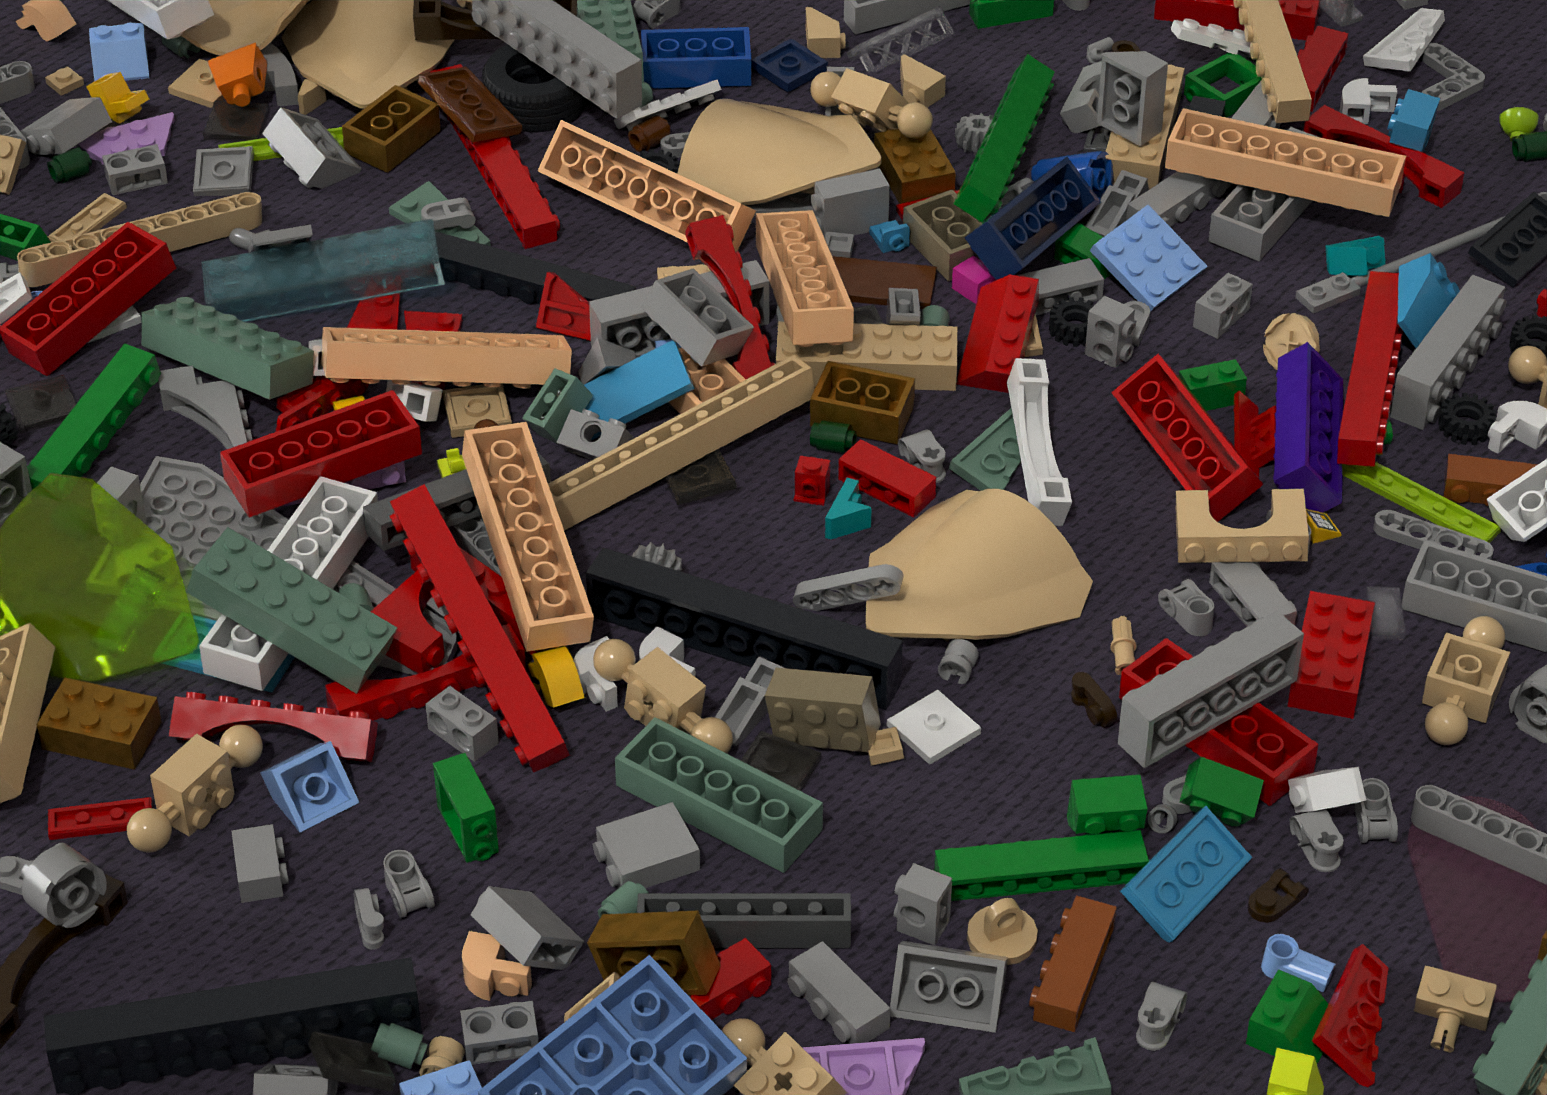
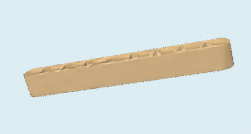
(176, 228)

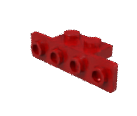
(315, 400)
(1253, 432)

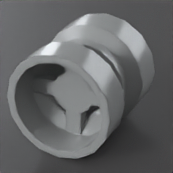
(958, 660)

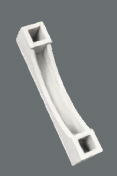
(1029, 405)

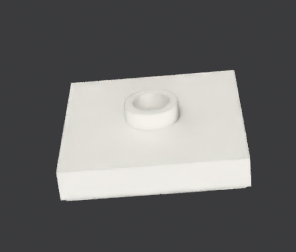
(934, 726)

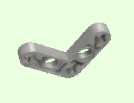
(1465, 79)

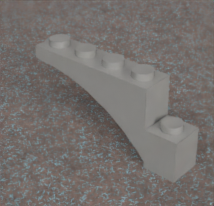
(209, 404)

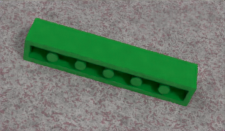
(97, 415)
(1042, 865)

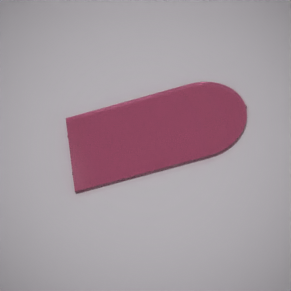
(1479, 911)

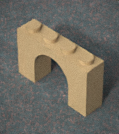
(1277, 540)

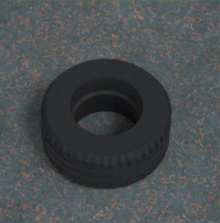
(530, 91)

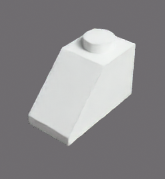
(1326, 789)

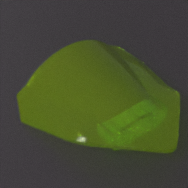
(92, 582)

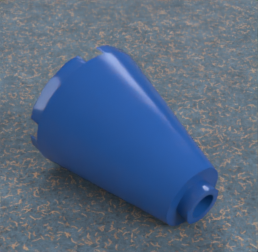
(1091, 166)

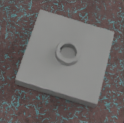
(223, 171)

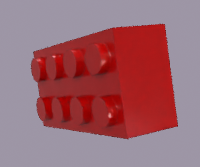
(1332, 654)

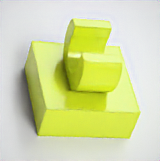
(452, 464)

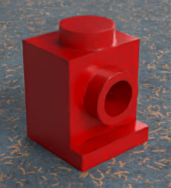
(812, 480)

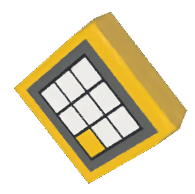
(1321, 526)

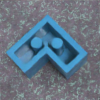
(1413, 120)

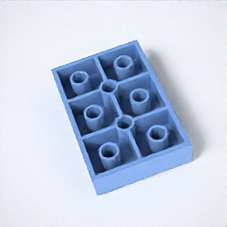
(629, 1041)

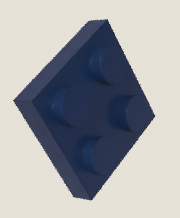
(789, 65)

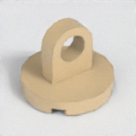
(1288, 333)
(1003, 931)

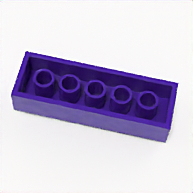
(1308, 427)

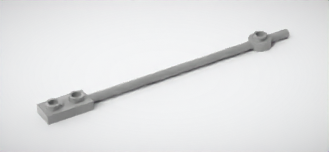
(1341, 287)

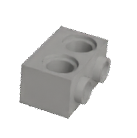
(134, 169)
(1222, 305)
(1110, 332)
(462, 723)
(499, 1032)

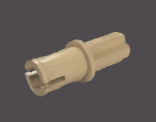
(1122, 644)

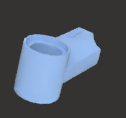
(1284, 954)

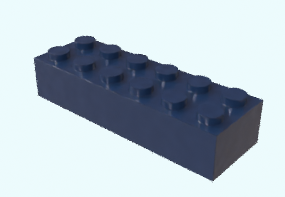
(1033, 220)

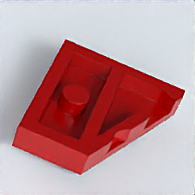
(563, 309)

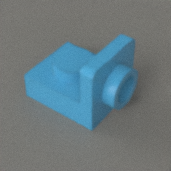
(890, 235)

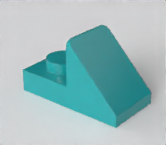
(1355, 256)
(847, 512)

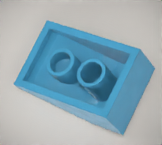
(1423, 296)

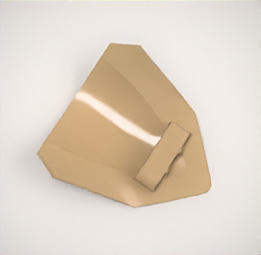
(243, 23)
(360, 47)
(772, 151)
(979, 571)

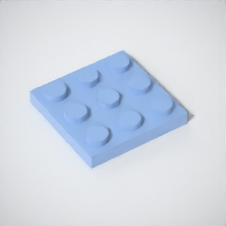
(1148, 258)

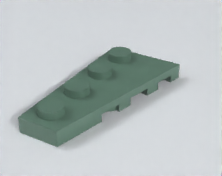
(409, 210)
(991, 457)
(1064, 1073)

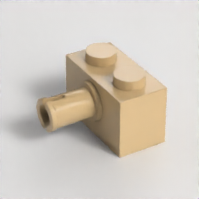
(1455, 1002)

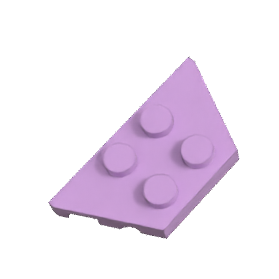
(129, 136)
(871, 1066)

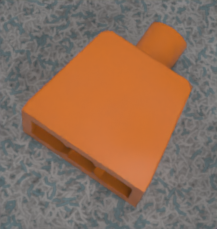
(240, 74)

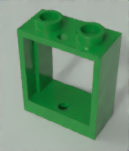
(1228, 65)
(466, 808)

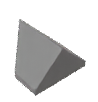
(604, 358)

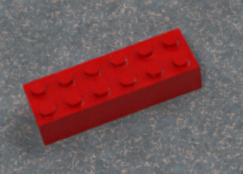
(1298, 14)
(87, 298)
(1186, 436)
(332, 446)
(1249, 742)

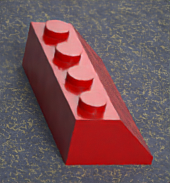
(999, 332)

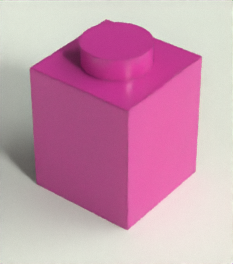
(970, 277)

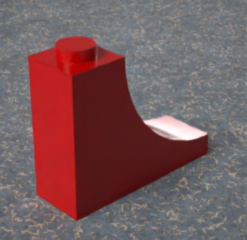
(415, 641)

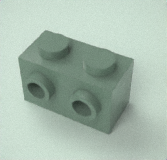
(554, 402)

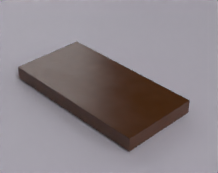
(470, 104)
(869, 279)

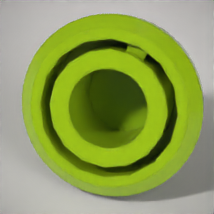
(1518, 121)

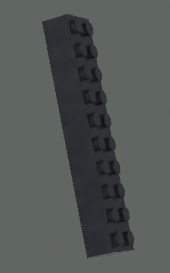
(737, 622)
(227, 1025)

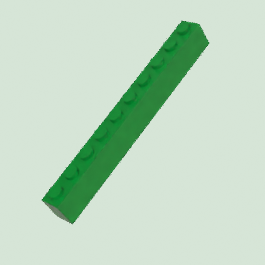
(1005, 140)

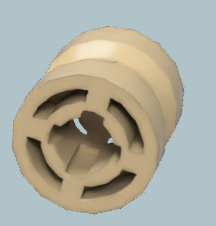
(442, 1054)

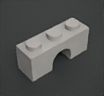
(1082, 103)

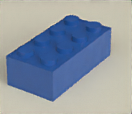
(696, 57)

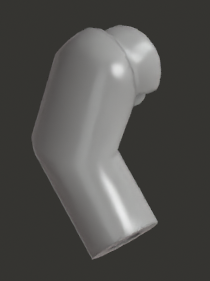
(1096, 49)
(241, 237)

